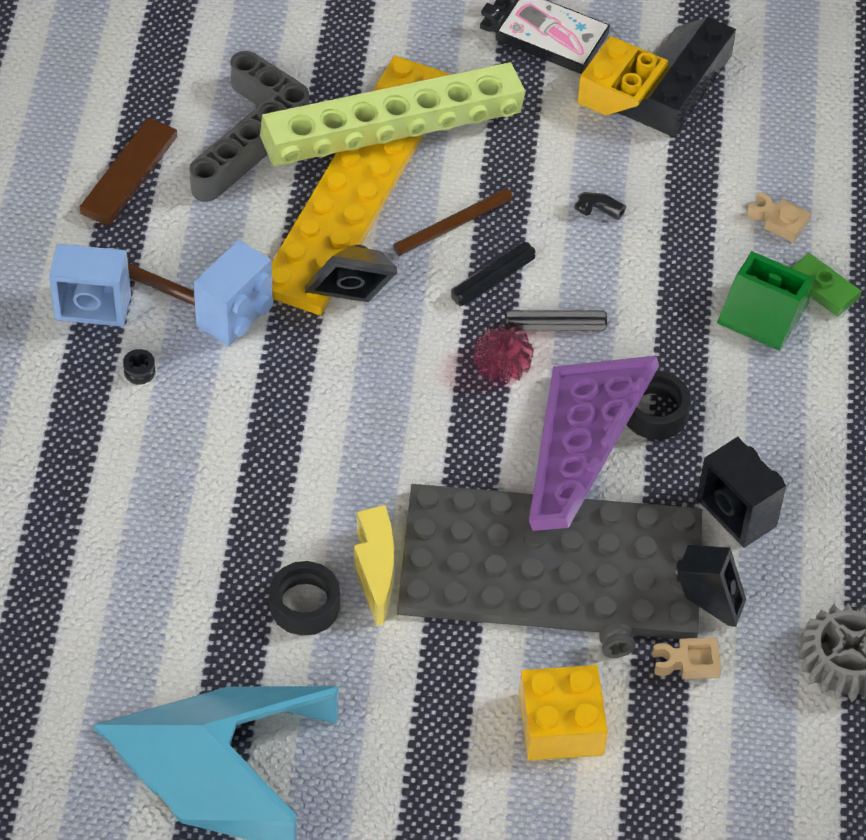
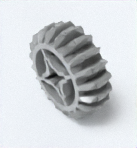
(846, 666)

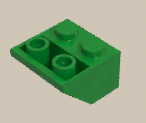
(766, 300)

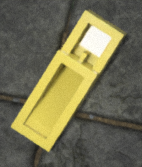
(375, 559)

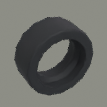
(667, 426)
(304, 622)

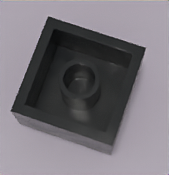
(741, 491)

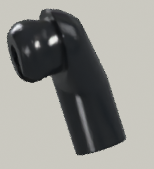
(601, 201)

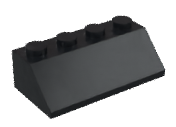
(695, 59)

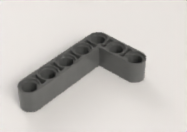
(242, 145)

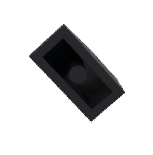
(712, 582)

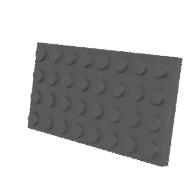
(481, 562)

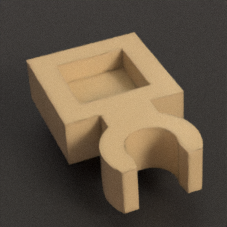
(781, 218)
(694, 657)

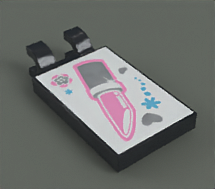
(546, 31)

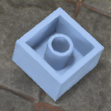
(90, 285)
(233, 293)

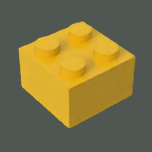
(562, 712)

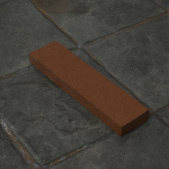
(128, 172)

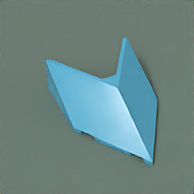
(189, 762)

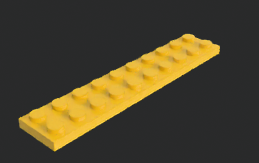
(344, 202)

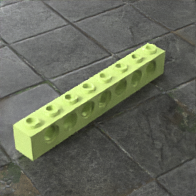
(391, 114)

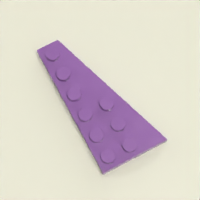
(581, 426)

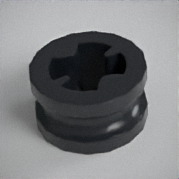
(137, 358)

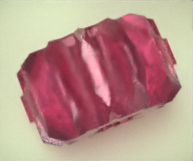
(503, 354)

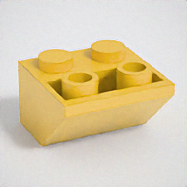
(618, 77)

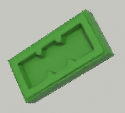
(828, 286)

